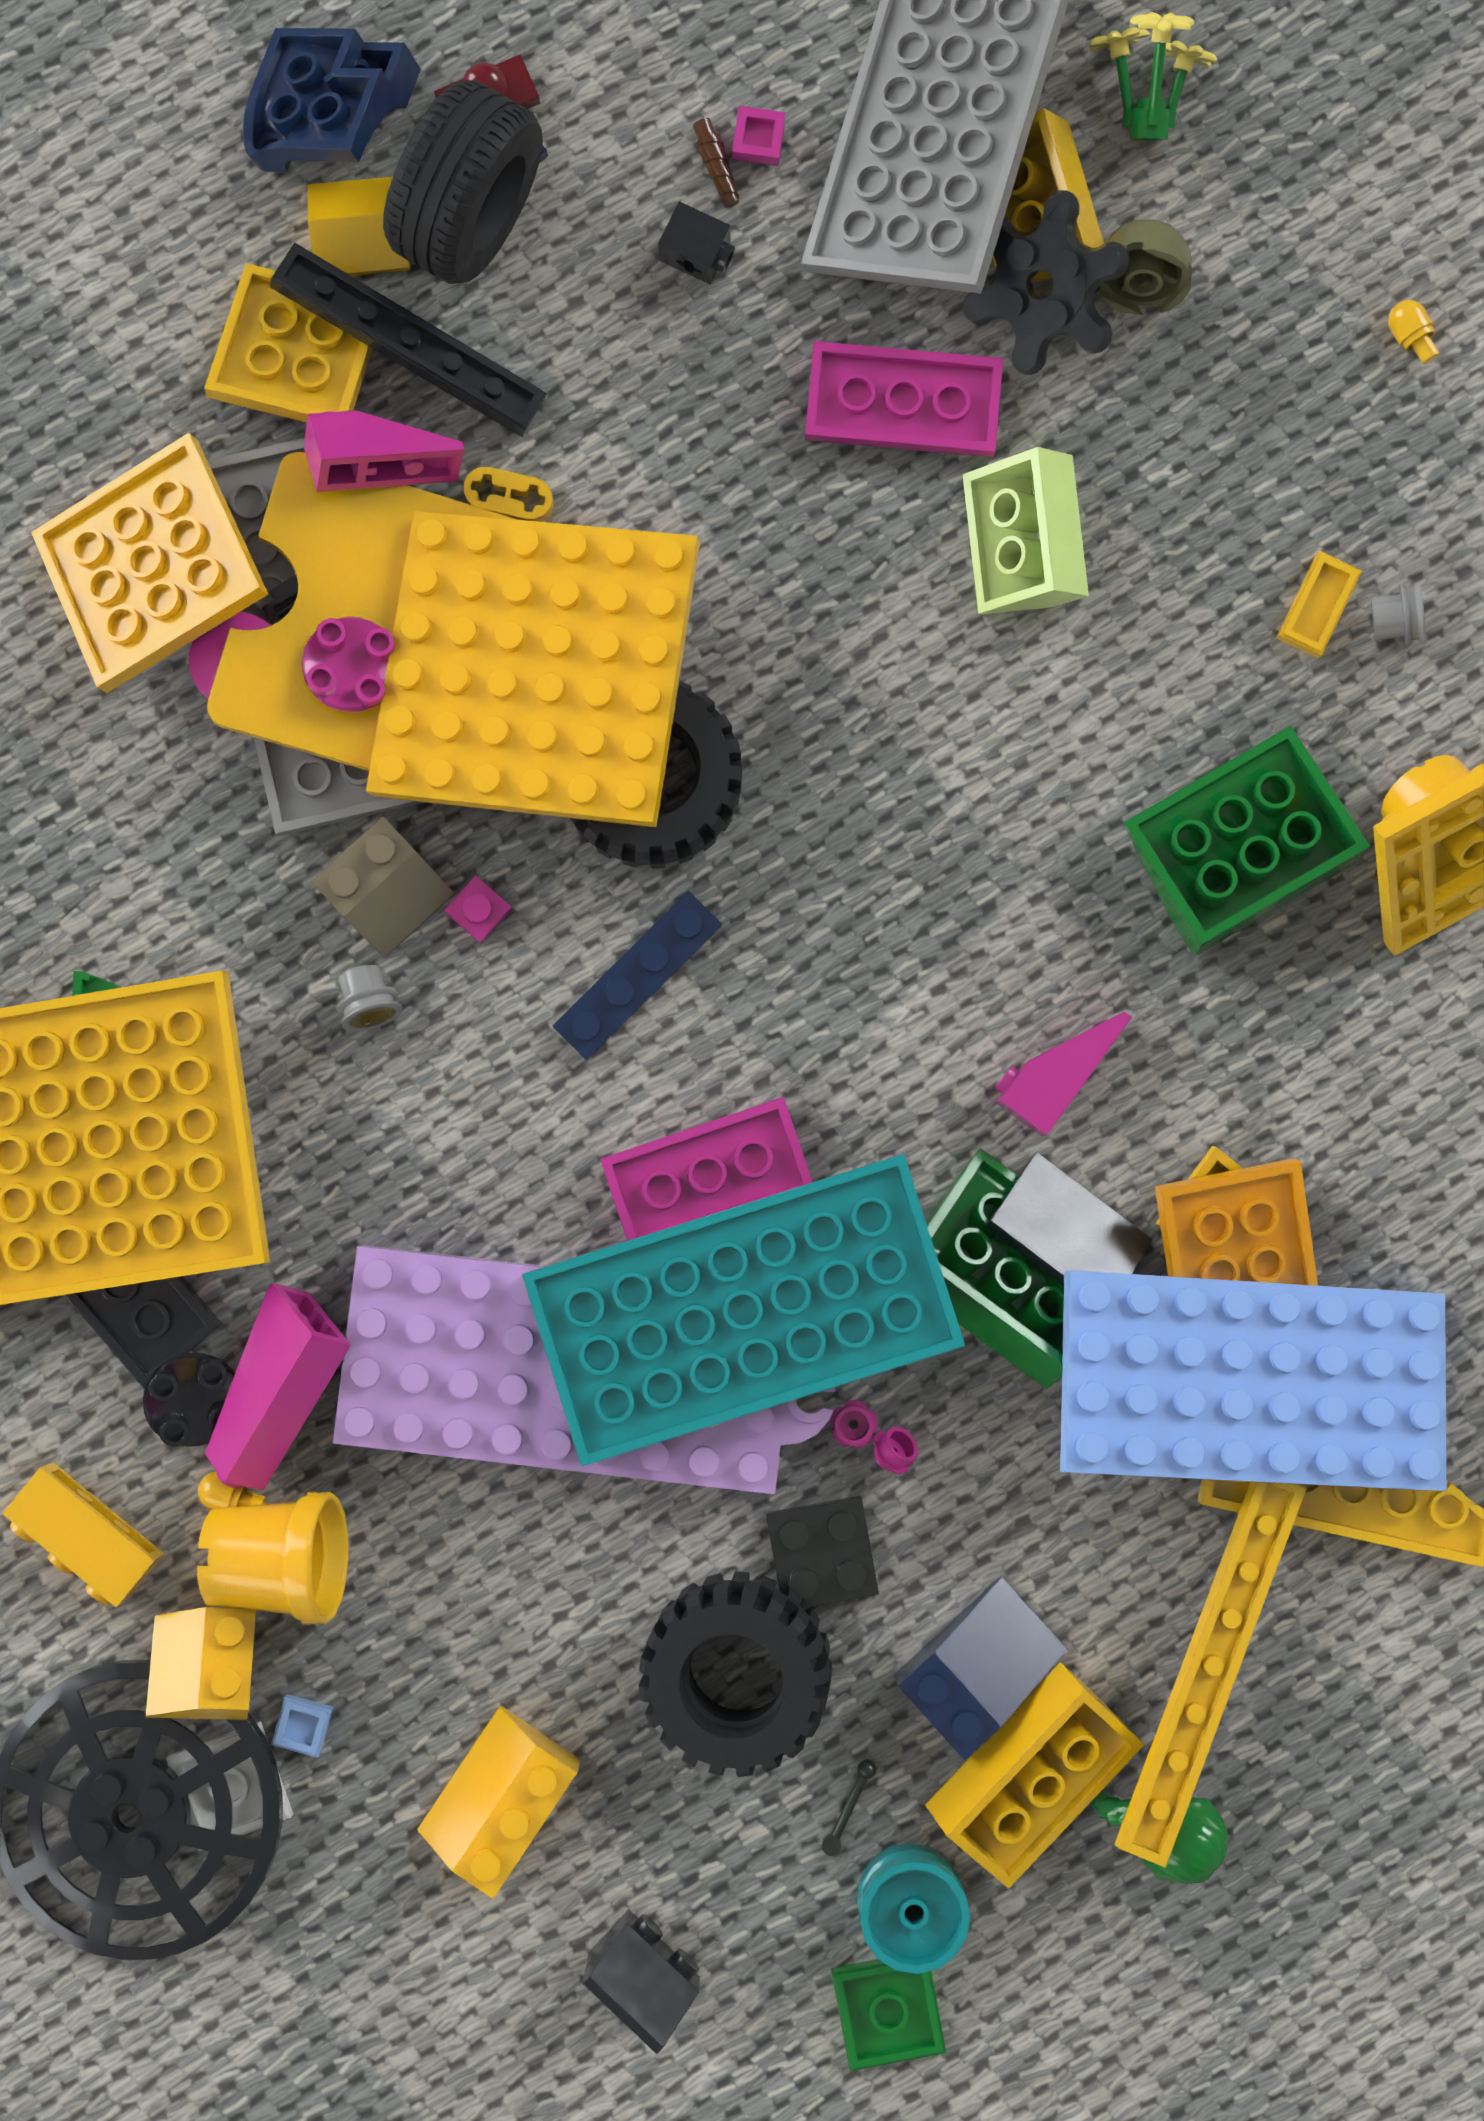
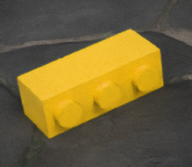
(82, 1535)

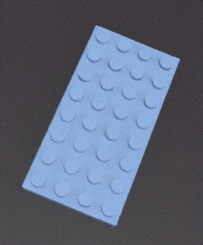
(1253, 1381)

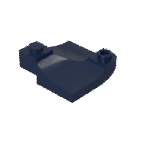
(323, 96)

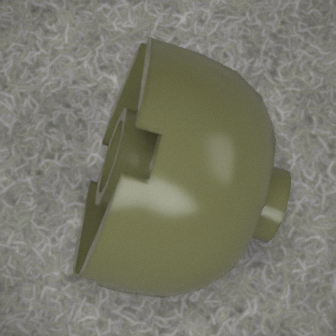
(1157, 268)

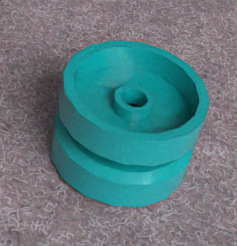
(917, 1938)

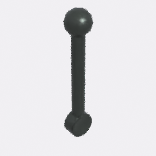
(831, 1843)

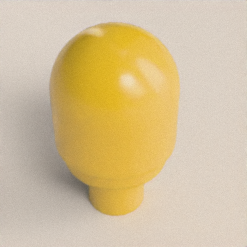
(1413, 329)
(216, 1494)

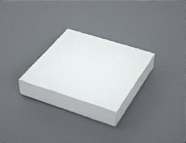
(243, 1787)

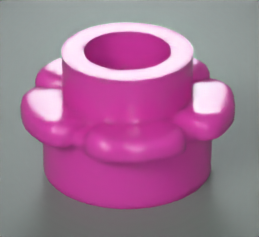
(866, 1426)
(895, 1450)

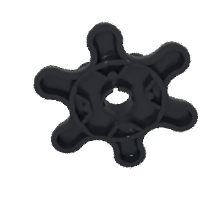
(1075, 276)

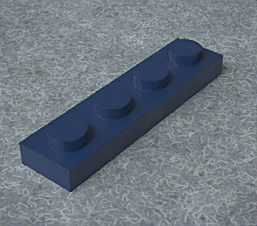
(637, 975)

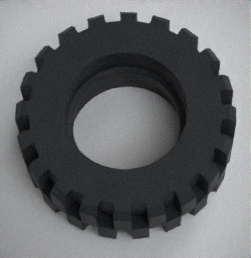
(706, 809)
(719, 1733)

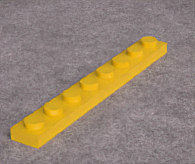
(1209, 1671)

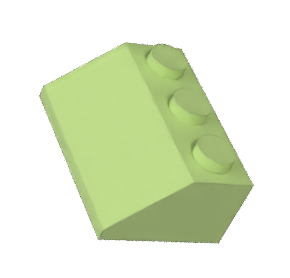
(1025, 532)

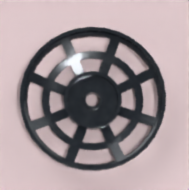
(164, 1812)

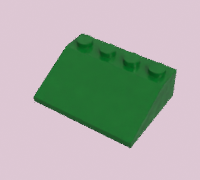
(1245, 840)
(991, 1284)

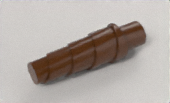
(714, 157)

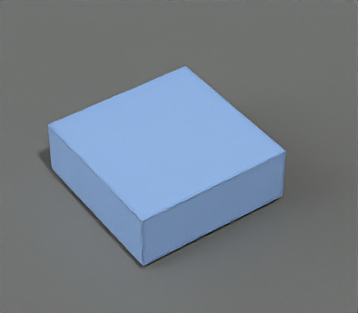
(302, 1726)

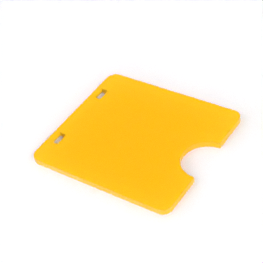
(346, 564)

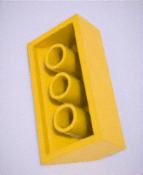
(1033, 1776)

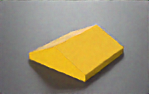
(348, 226)

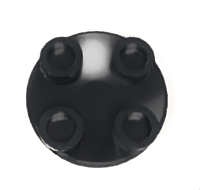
(187, 1398)

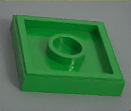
(886, 2014)

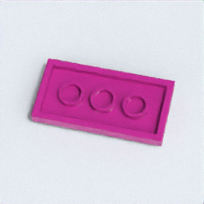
(904, 399)
(706, 1169)

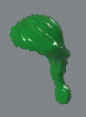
(1198, 1846)

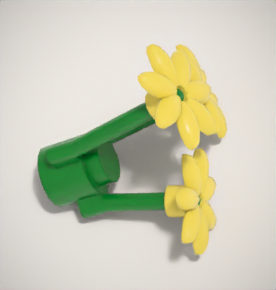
(1152, 116)

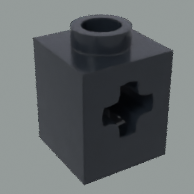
(697, 243)

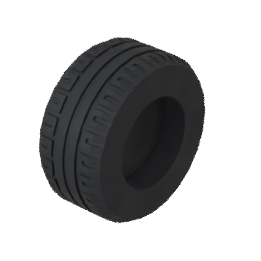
(462, 181)

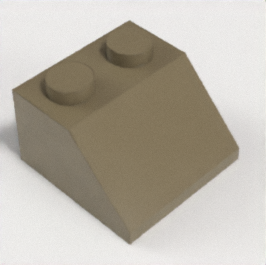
(383, 887)

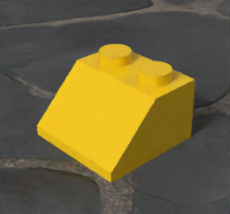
(201, 1664)

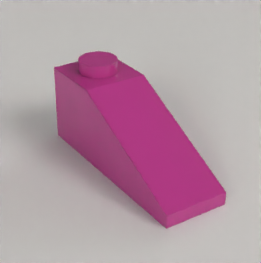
(371, 452)
(1049, 1082)

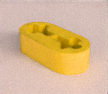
(510, 484)

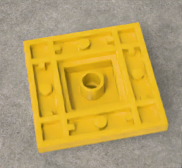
(1430, 851)

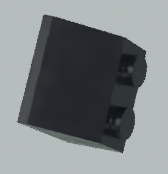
(642, 1978)

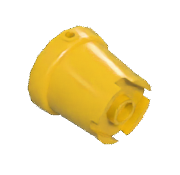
(277, 1557)

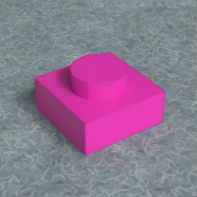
(758, 136)
(478, 909)

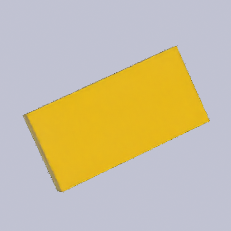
(1319, 604)

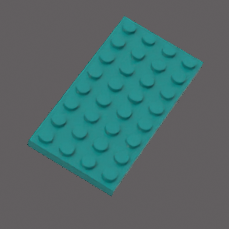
(743, 1310)

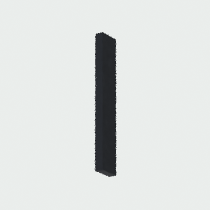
(407, 339)

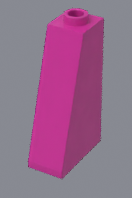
(275, 1386)

